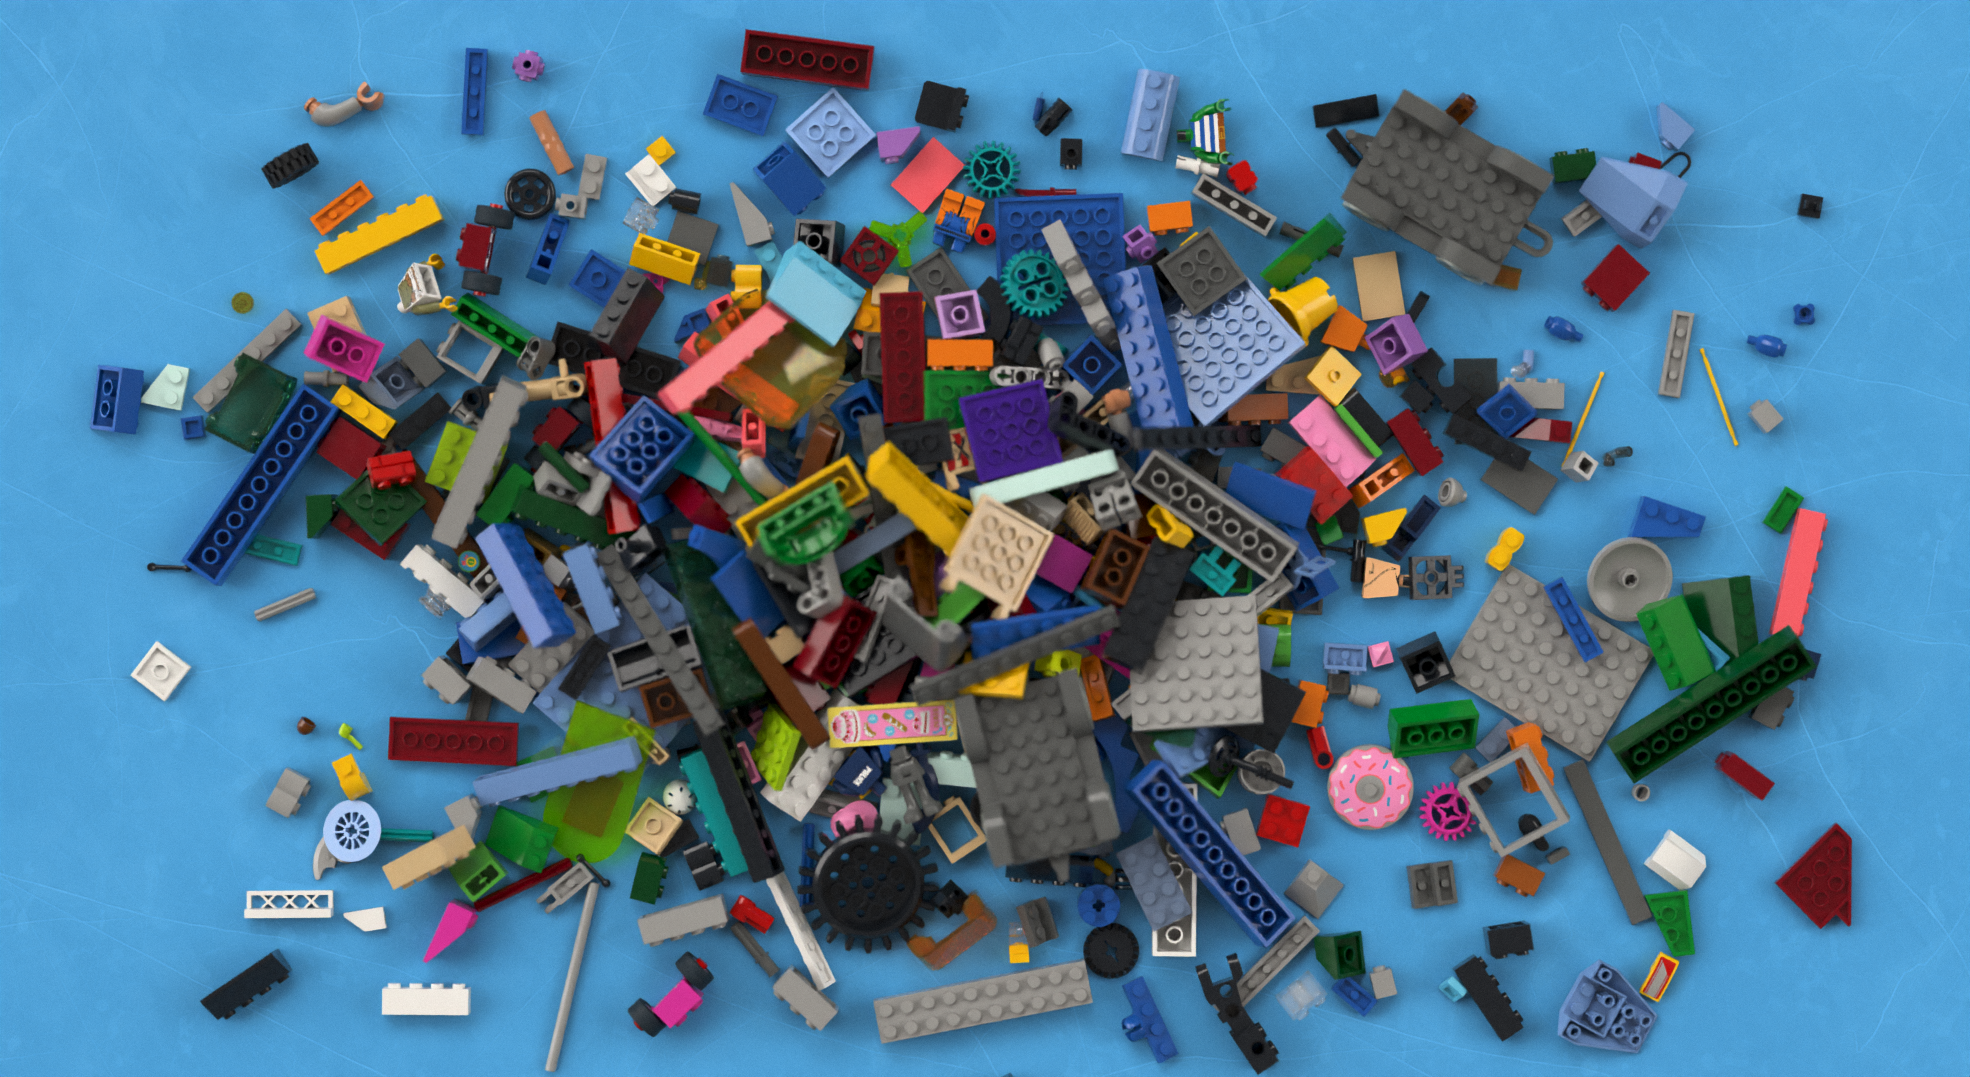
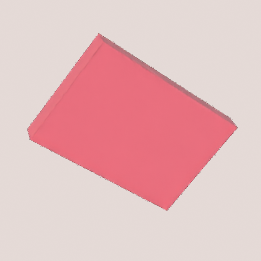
(927, 175)

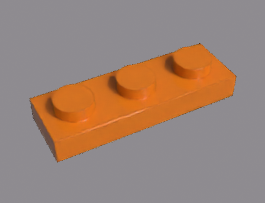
(342, 207)
(1096, 688)

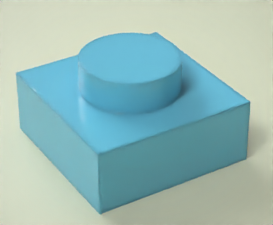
(1453, 988)

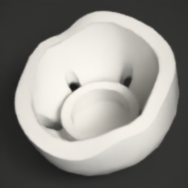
(680, 799)

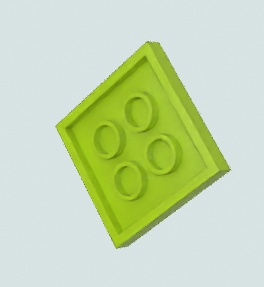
(451, 455)
(775, 746)

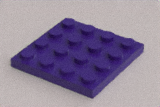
(1009, 430)

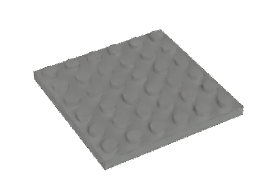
(1201, 668)

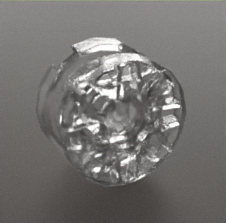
(436, 607)

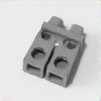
(1110, 491)

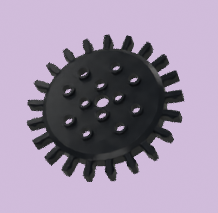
(877, 919)

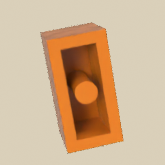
(1169, 217)
(1309, 710)

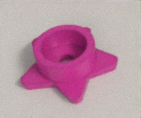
(661, 280)

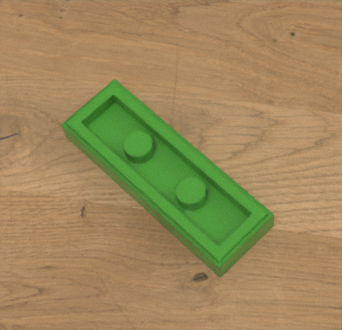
(1358, 431)

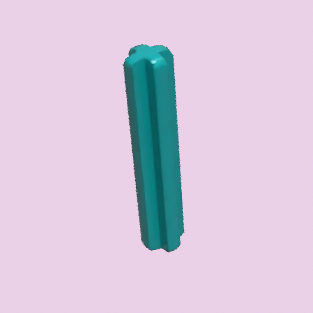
(406, 835)

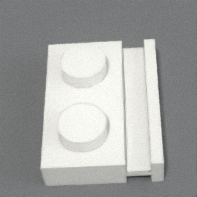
(651, 180)

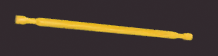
(1718, 396)
(1584, 416)

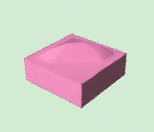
(1380, 654)

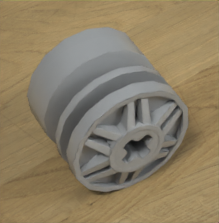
(1255, 784)

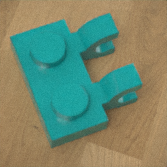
(1212, 573)

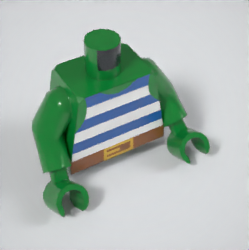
(1207, 133)

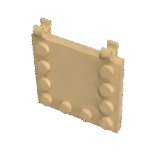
(997, 555)

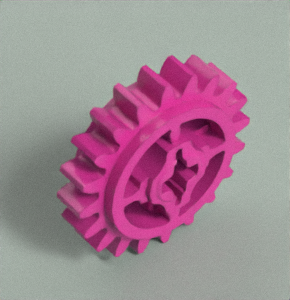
(1452, 801)

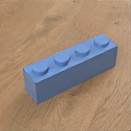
(592, 587)

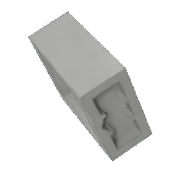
(492, 358)

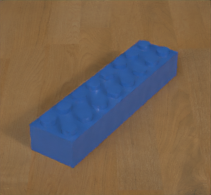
(1147, 348)

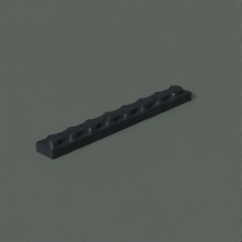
(1196, 437)

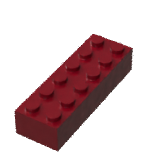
(807, 60)

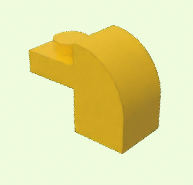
(351, 779)

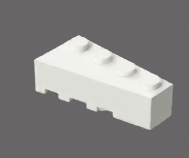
(443, 580)

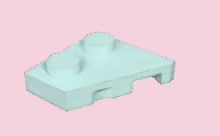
(168, 388)

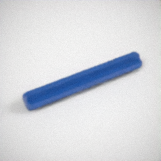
(807, 841)

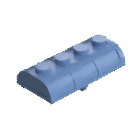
(1150, 114)

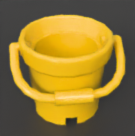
(1304, 305)

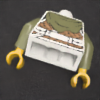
(420, 290)

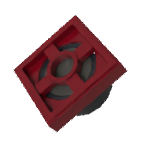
(869, 256)

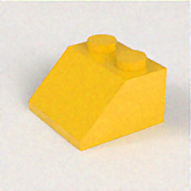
(1382, 526)

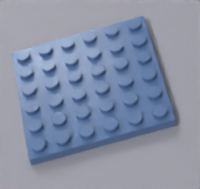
(1228, 348)

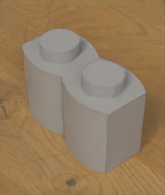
(288, 793)

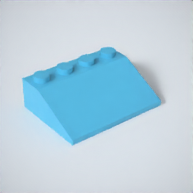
(815, 293)

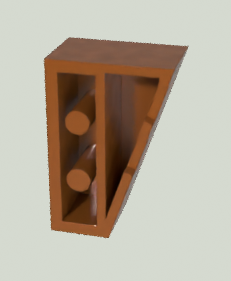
(1257, 408)

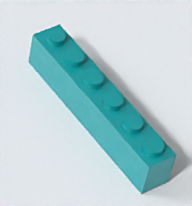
(711, 804)

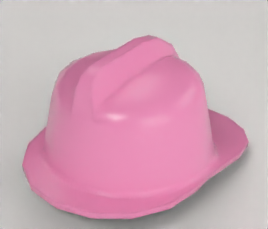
(847, 816)

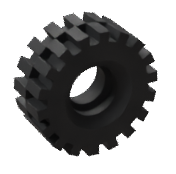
(290, 165)

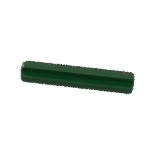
(564, 467)

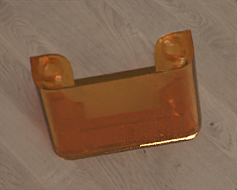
(980, 923)

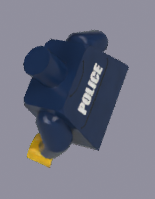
(861, 773)

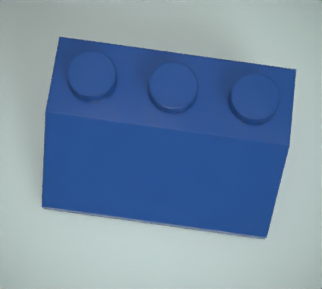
(117, 399)

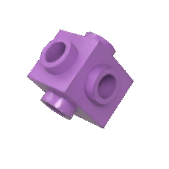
(534, 71)
(1140, 244)

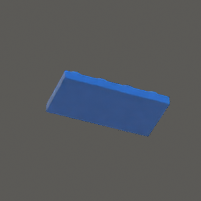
(1271, 495)
(748, 594)
(500, 647)

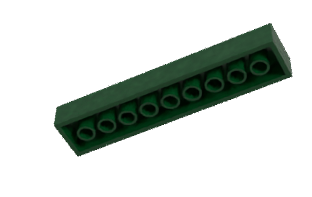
(1711, 704)

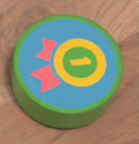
(469, 561)

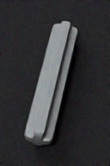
(285, 604)

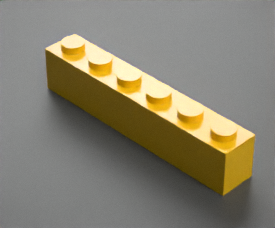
(378, 235)

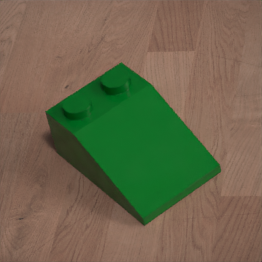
(521, 838)

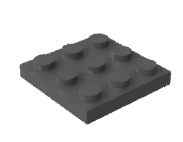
(1201, 270)

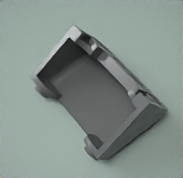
(936, 646)

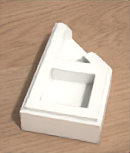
(368, 919)

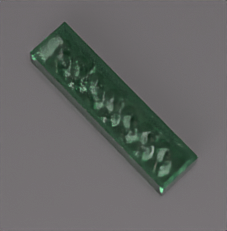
(712, 621)

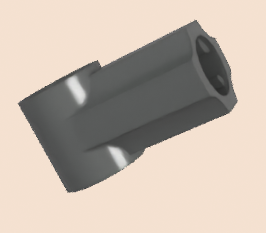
(1465, 765)

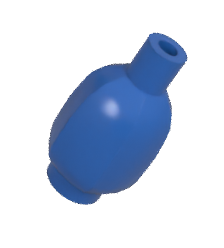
(1562, 328)
(1768, 345)

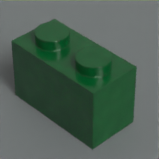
(1572, 166)
(648, 878)

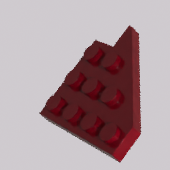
(1822, 878)

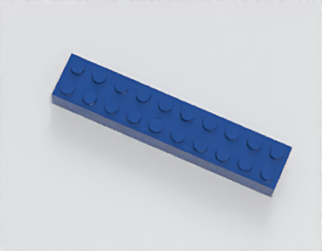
(261, 485)
(1209, 853)

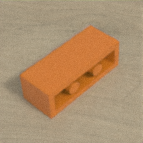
(959, 354)
(1530, 734)

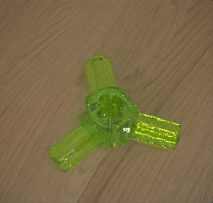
(903, 246)

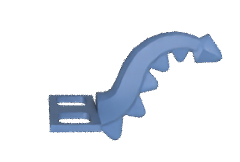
(1302, 566)

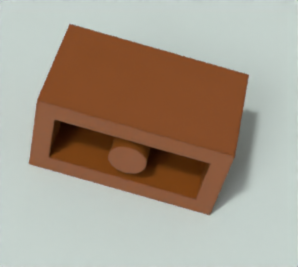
(1518, 874)

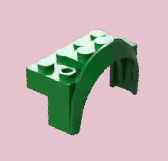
(817, 540)

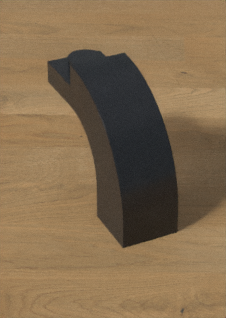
(1001, 312)

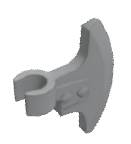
(323, 859)

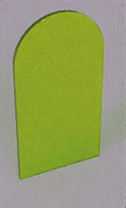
(597, 812)

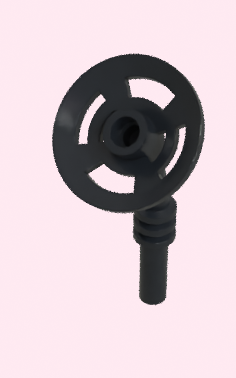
(1232, 759)

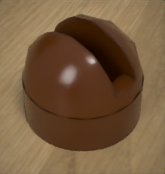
(305, 726)

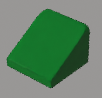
(1329, 530)

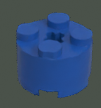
(1088, 897)

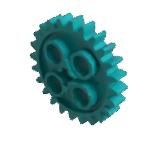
(1041, 302)

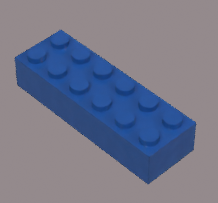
(526, 585)

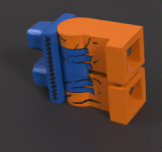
(954, 226)

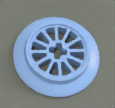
(332, 824)

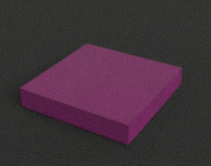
(1063, 564)

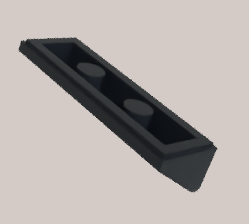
(1345, 110)

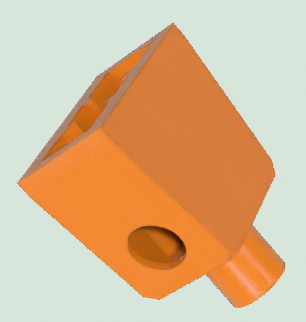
(1345, 331)

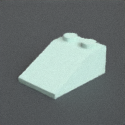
(894, 807)

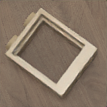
(967, 847)

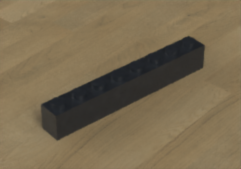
(740, 801)

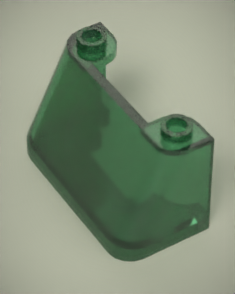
(252, 403)

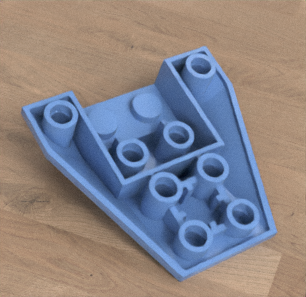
(1633, 198)
(1605, 1011)

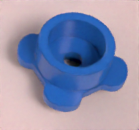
(1808, 309)

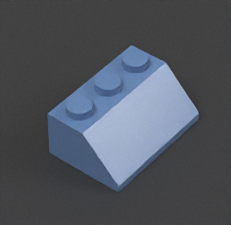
(488, 622)

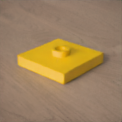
(1332, 376)

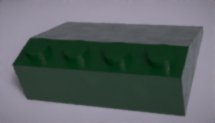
(1724, 612)

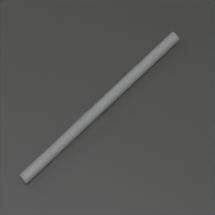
(572, 976)

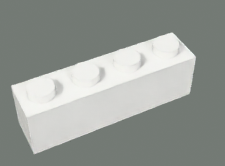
(426, 1000)

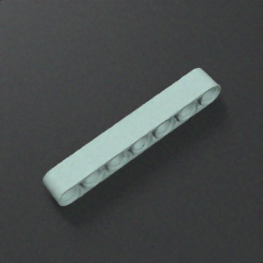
(1048, 478)

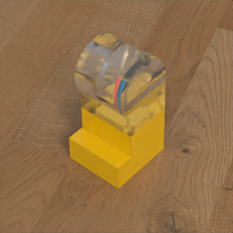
(1017, 943)

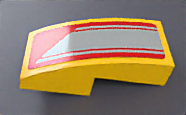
(1659, 976)

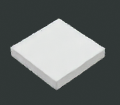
(161, 671)

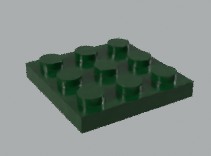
(377, 510)

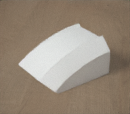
(1677, 861)

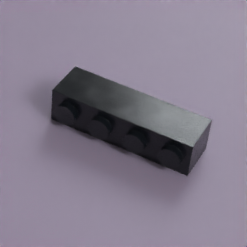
(1487, 442)
(1488, 997)

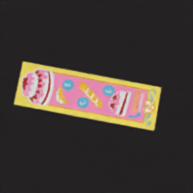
(892, 723)

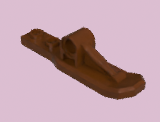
(920, 557)

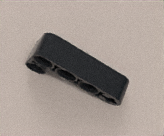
(1069, 425)

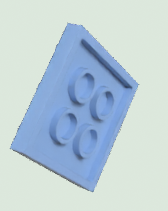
(830, 132)

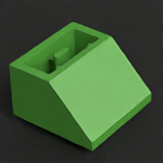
(477, 872)

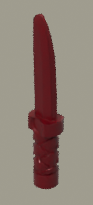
(1052, 192)

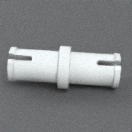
(1197, 166)

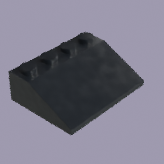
(1279, 706)
(1079, 871)

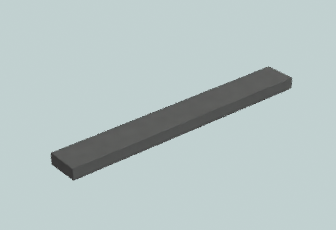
(1607, 842)

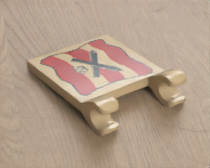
(963, 459)

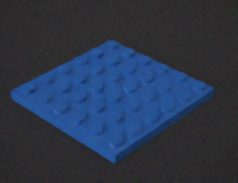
(1093, 225)

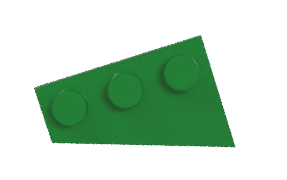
(1674, 920)

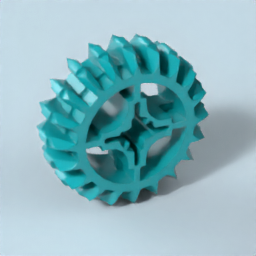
(1003, 155)

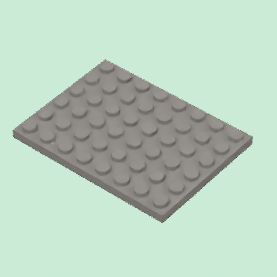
(1531, 669)

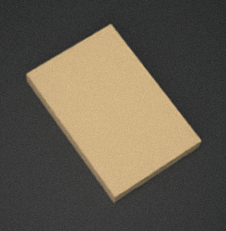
(1378, 286)

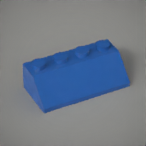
(1310, 588)

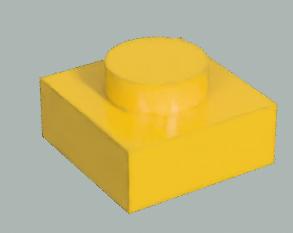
(660, 150)

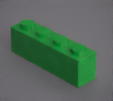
(492, 324)

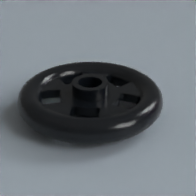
(518, 207)

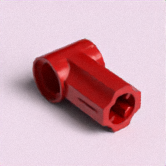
(1319, 744)
(747, 911)

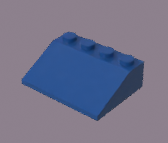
(642, 449)

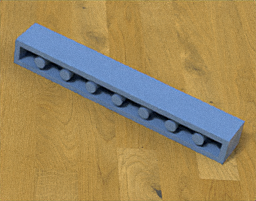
(558, 771)

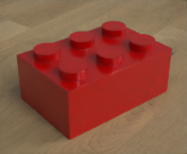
(1312, 472)

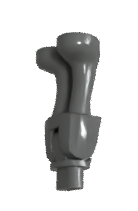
(906, 770)

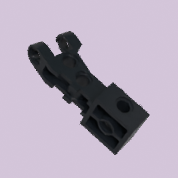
(1243, 1028)

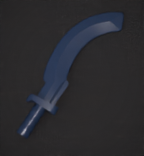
(930, 780)

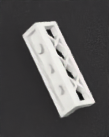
(290, 912)

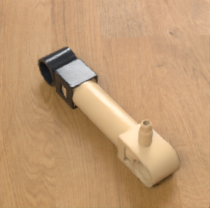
(553, 388)

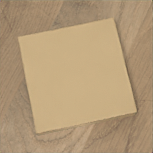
(653, 826)

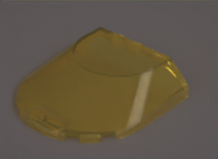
(785, 374)

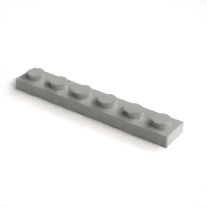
(259, 348)
(1273, 961)

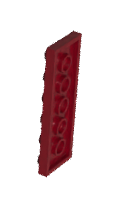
(902, 355)
(453, 741)

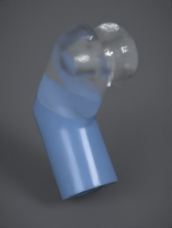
(1526, 366)

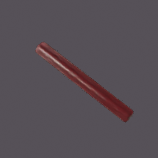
(523, 884)

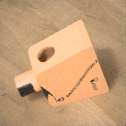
(1382, 579)

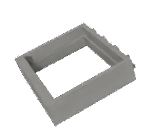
(1543, 782)

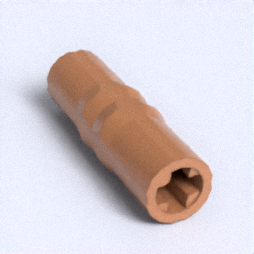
(551, 142)

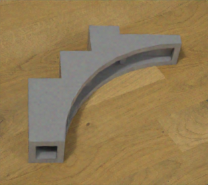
(1082, 285)

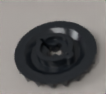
(1126, 952)

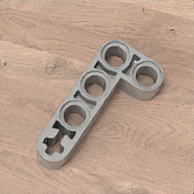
(826, 588)

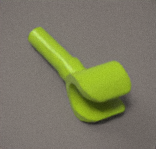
(345, 731)

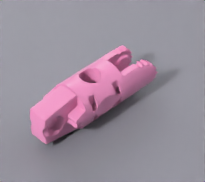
(720, 429)

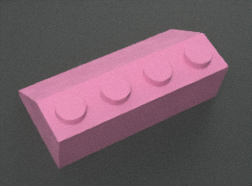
(1332, 440)

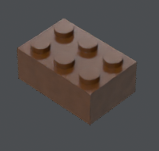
(1115, 568)
(664, 701)

